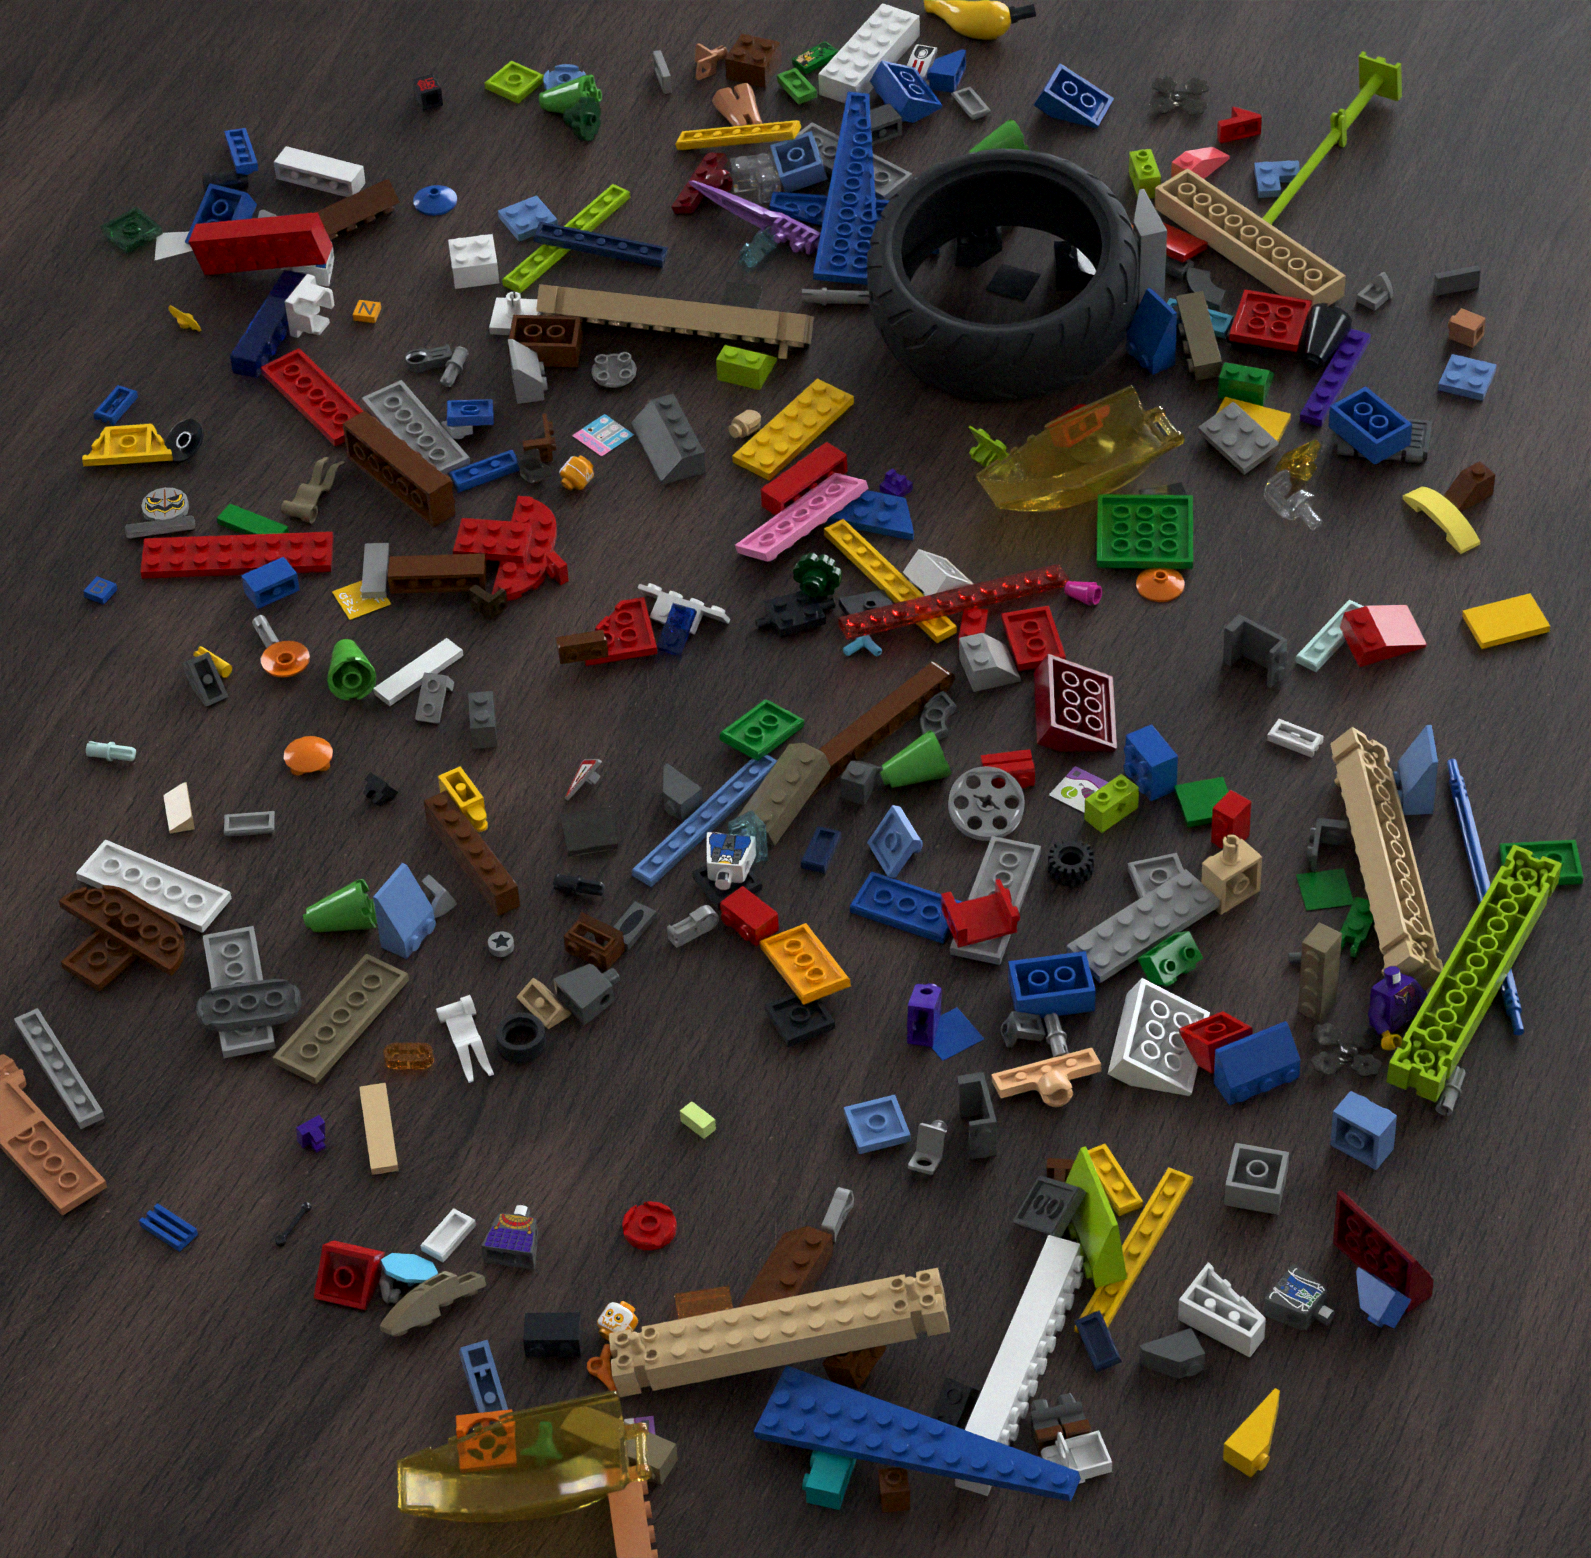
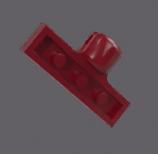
(708, 173)

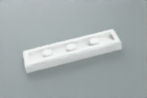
(412, 674)

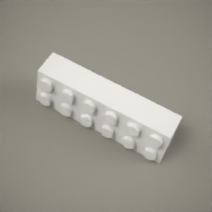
(882, 37)

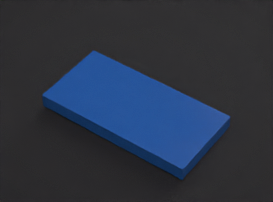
(901, 907)

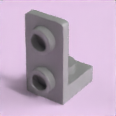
(432, 697)

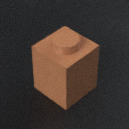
(1466, 328)

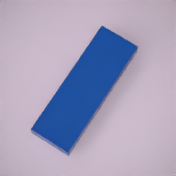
(484, 471)

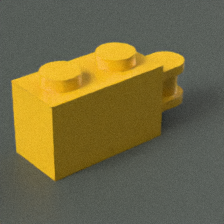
(465, 796)

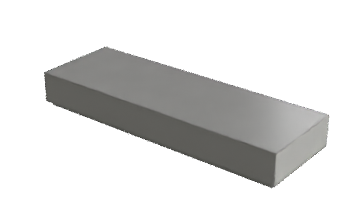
(375, 570)

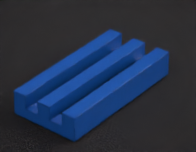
(119, 406)
(160, 1211)

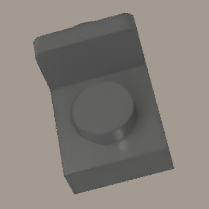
(1022, 1026)

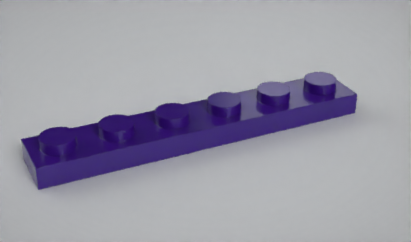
(1335, 377)

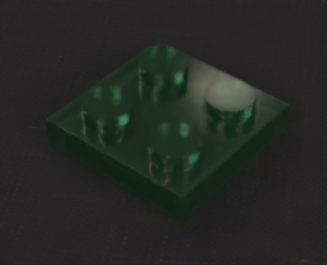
(131, 229)

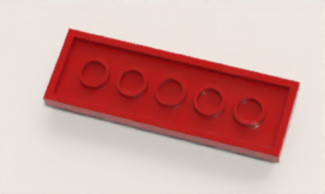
(312, 393)

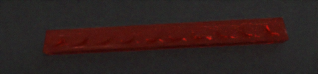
(953, 601)

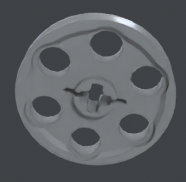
(982, 793)

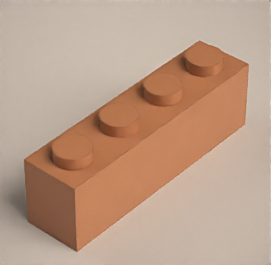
(629, 1522)

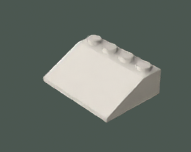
(1149, 1043)

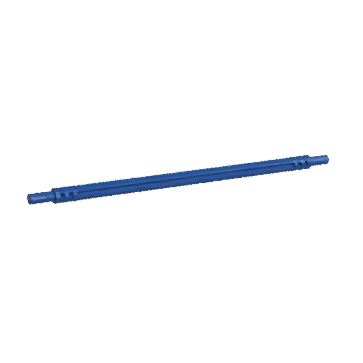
(1481, 879)

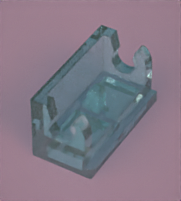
(751, 825)

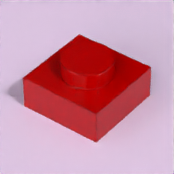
(557, 568)

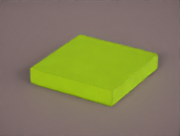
(514, 82)

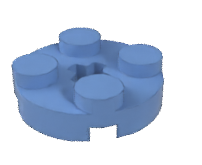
(561, 73)

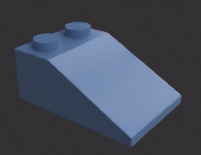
(1418, 774)
(403, 913)

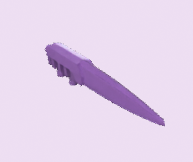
(782, 226)

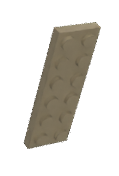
(340, 1018)

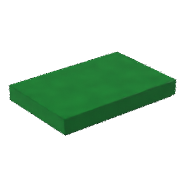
(761, 729)
(1561, 851)

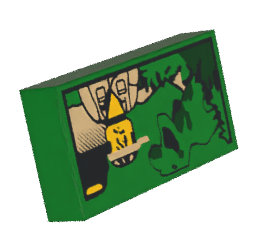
(814, 57)

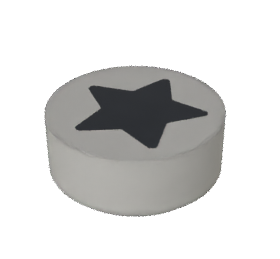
(501, 944)

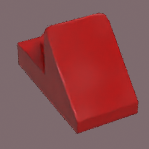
(1239, 126)

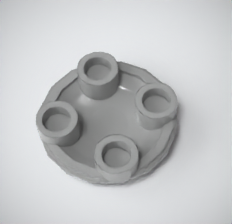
(614, 369)

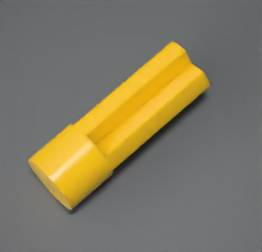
(224, 669)

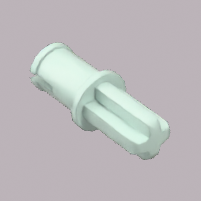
(110, 751)

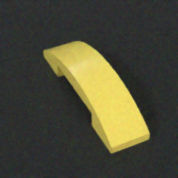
(1446, 515)

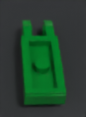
(1357, 926)

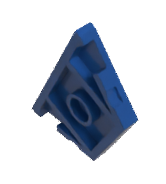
(877, 514)

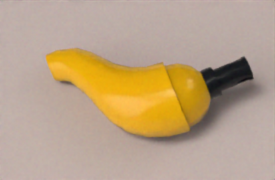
(978, 18)

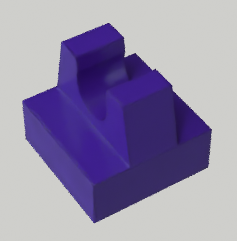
(895, 484)
(312, 1134)

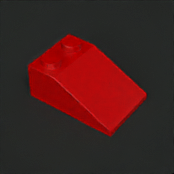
(1380, 633)

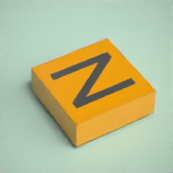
(367, 311)

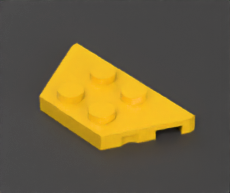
(127, 445)

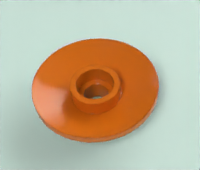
(1160, 584)
(285, 659)

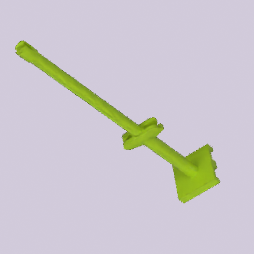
(1374, 78)

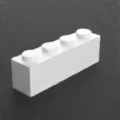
(319, 172)

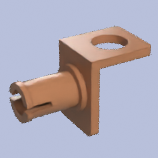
(708, 59)

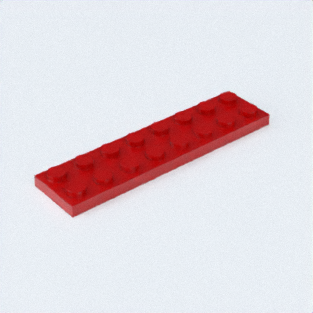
(235, 554)

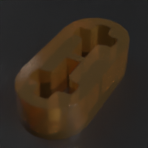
(408, 1055)

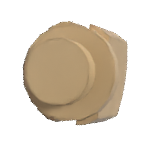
(745, 424)

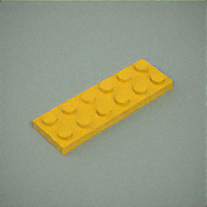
(793, 429)

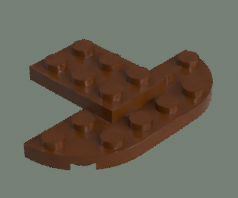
(124, 931)

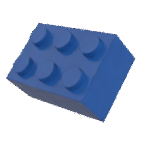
(1370, 425)
(1052, 984)

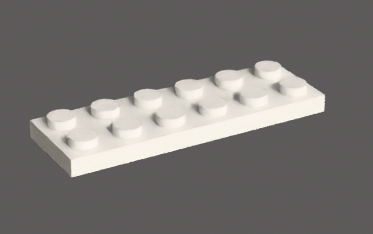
(165, 888)

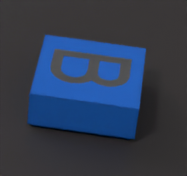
(100, 590)

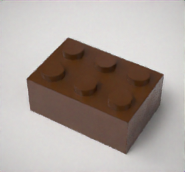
(553, 338)

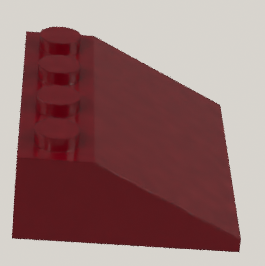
(1074, 707)
(1378, 1252)

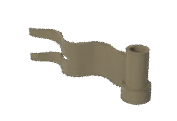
(307, 495)

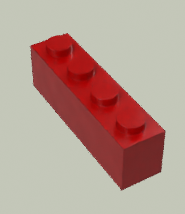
(803, 477)

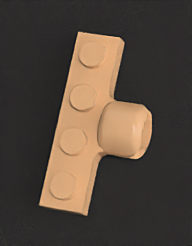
(1048, 1076)

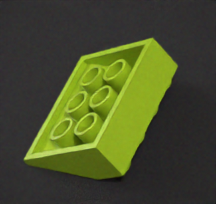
(1095, 1226)

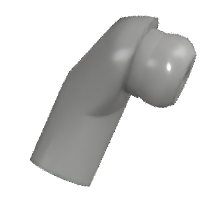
(388, 1293)

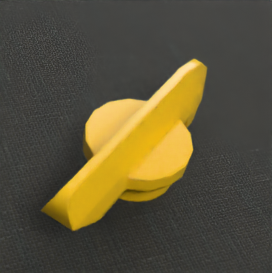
(185, 320)

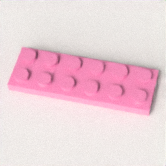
(801, 517)

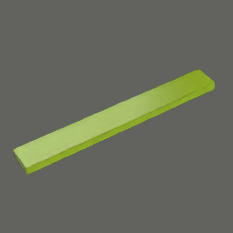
(548, 255)

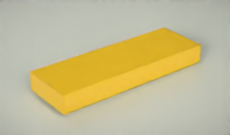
(1114, 1181)

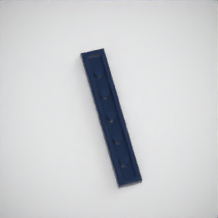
(600, 244)

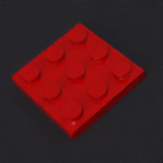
(1270, 320)

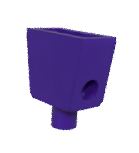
(924, 1003)

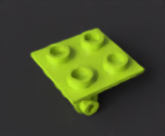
(987, 449)

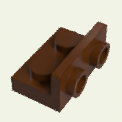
(582, 647)

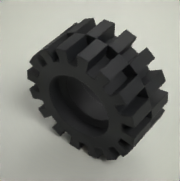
(1070, 873)

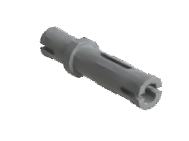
(835, 296)

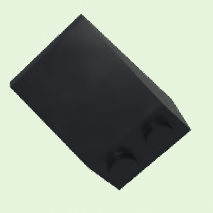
(1071, 267)

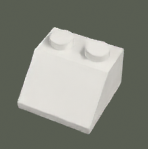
(934, 573)

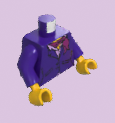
(1393, 1004)

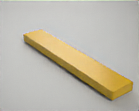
(738, 135)

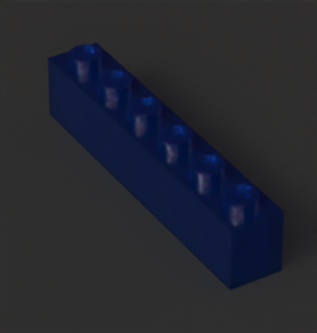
(266, 328)

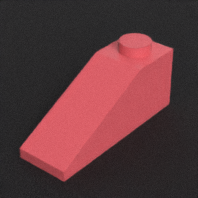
(1199, 161)

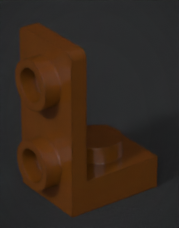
(544, 445)

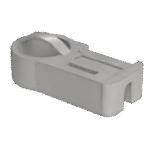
(692, 926)
(840, 1206)

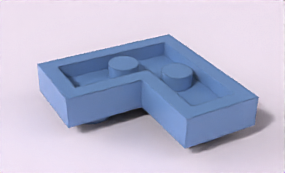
(1271, 174)

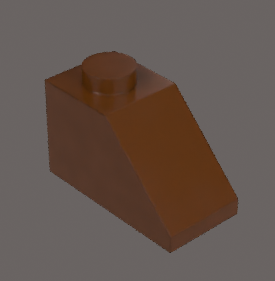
(1471, 486)

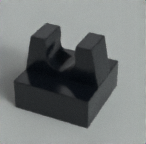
(380, 787)

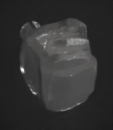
(1295, 506)

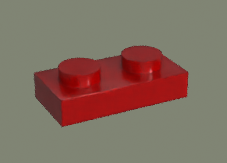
(973, 622)

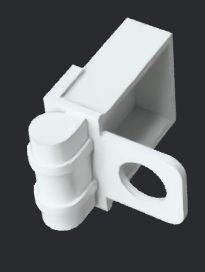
(1082, 1453)

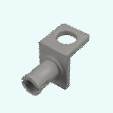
(929, 1146)

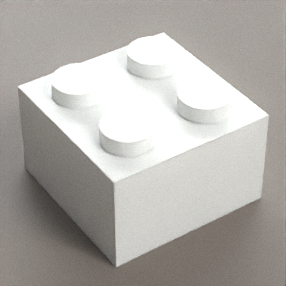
(473, 261)

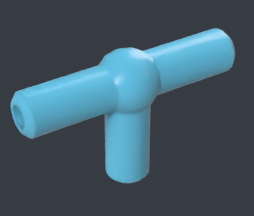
(860, 642)

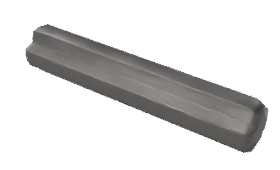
(160, 527)

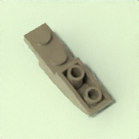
(423, 1302)

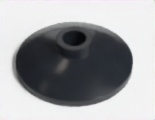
(185, 439)

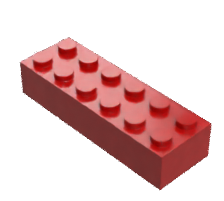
(260, 243)

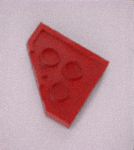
(627, 632)

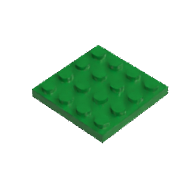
(1145, 531)

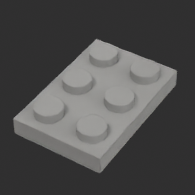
(1238, 438)

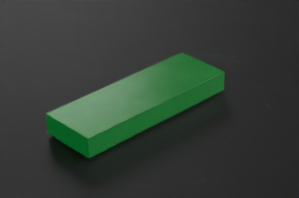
(249, 522)

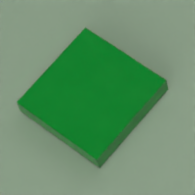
(1199, 798)

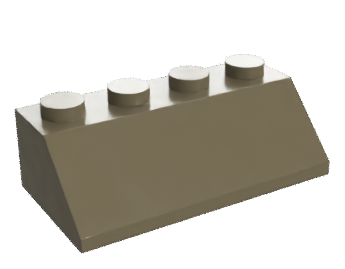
(787, 788)

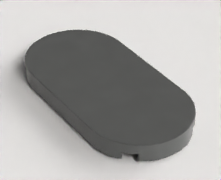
(248, 1005)

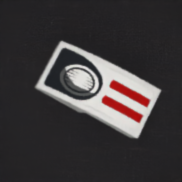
(922, 59)

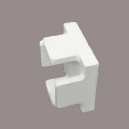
(304, 306)

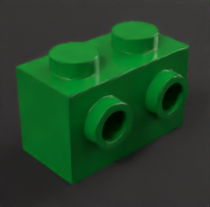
(1170, 958)

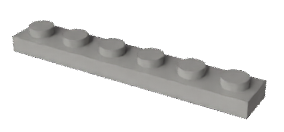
(59, 1068)

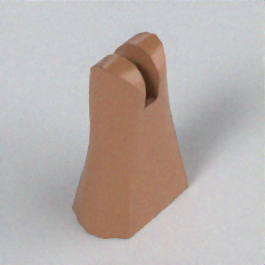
(738, 107)

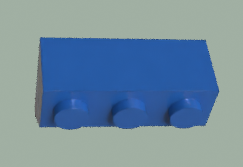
(904, 91)
(1256, 1063)

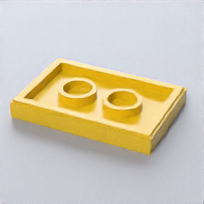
(1269, 419)
(1506, 621)

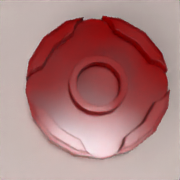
(649, 1226)

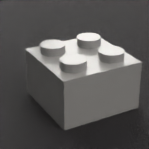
(1256, 1178)

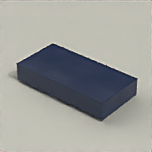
(821, 849)
(1098, 1341)

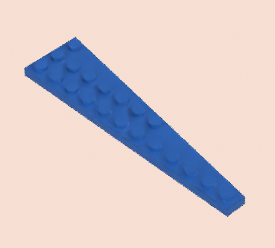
(850, 201)
(851, 1424)

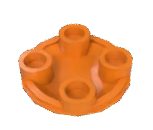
(308, 755)

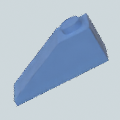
(482, 1377)

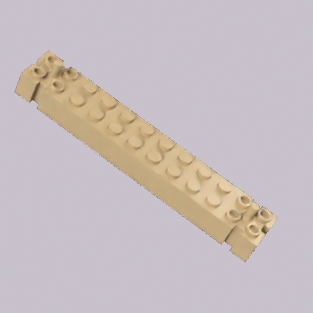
(684, 316)
(1386, 857)
(778, 1332)

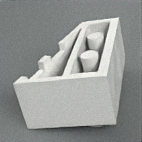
(1221, 1313)

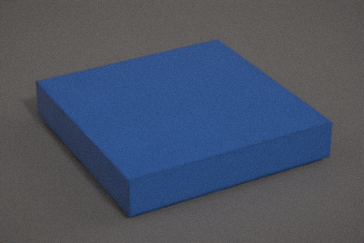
(470, 412)

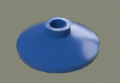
(435, 200)

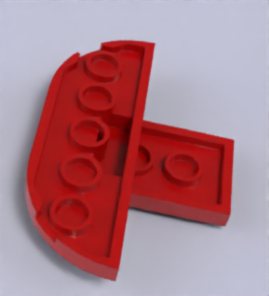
(517, 544)

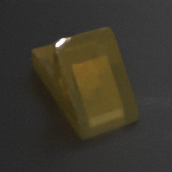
(1300, 460)

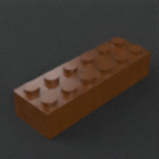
(399, 468)

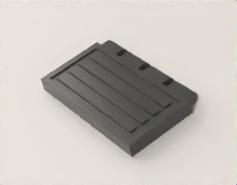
(1414, 453)

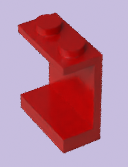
(980, 917)

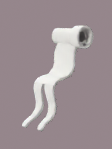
(464, 1033)

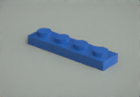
(241, 151)

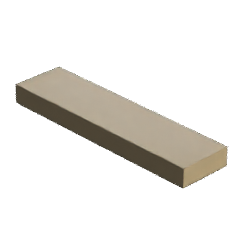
(378, 1128)

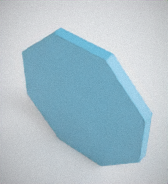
(408, 1268)

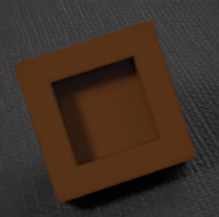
(1059, 1168)

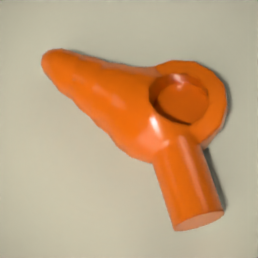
(601, 1367)

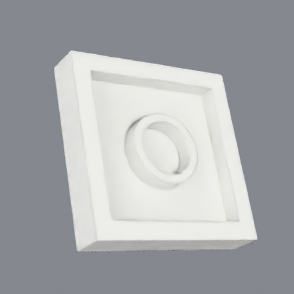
(506, 308)

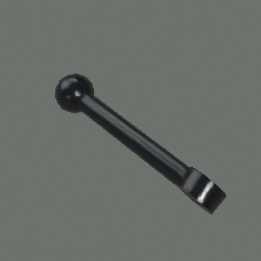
(281, 1239)

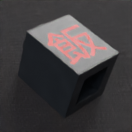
(427, 92)

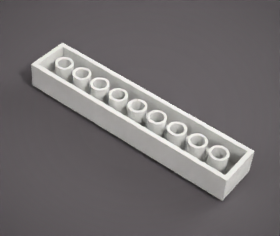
(1026, 1346)

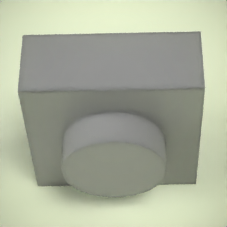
(457, 432)

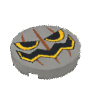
(165, 504)

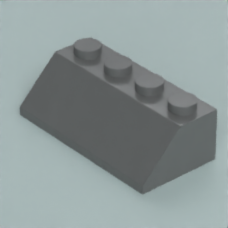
(669, 440)

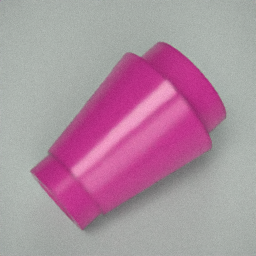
(1085, 592)

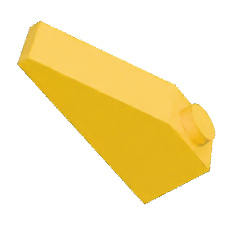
(1251, 1442)

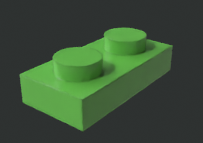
(796, 86)

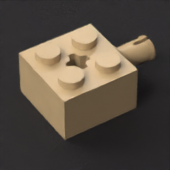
(1232, 873)

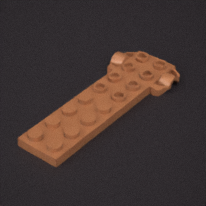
(40, 1147)

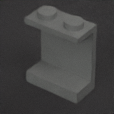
(1257, 644)
(973, 1100)

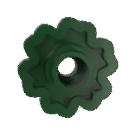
(584, 118)
(817, 575)

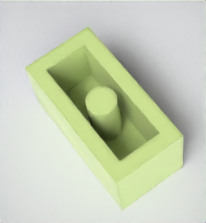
(697, 1120)

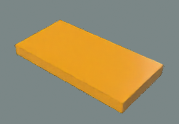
(805, 963)

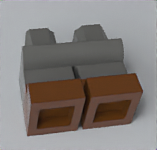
(1064, 1418)

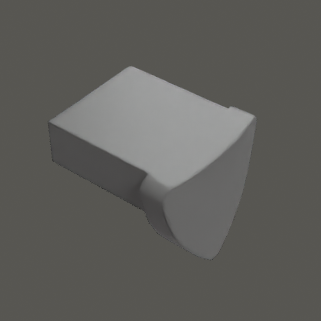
(1376, 292)
(443, 900)

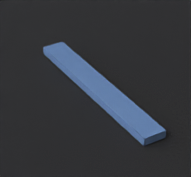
(703, 820)

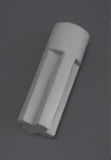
(264, 630)

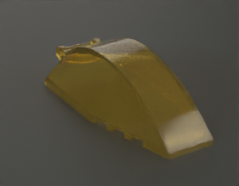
(1081, 455)
(527, 1464)

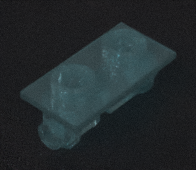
(752, 252)

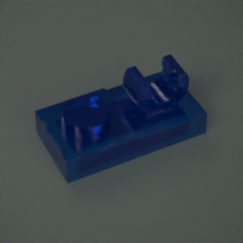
(676, 629)

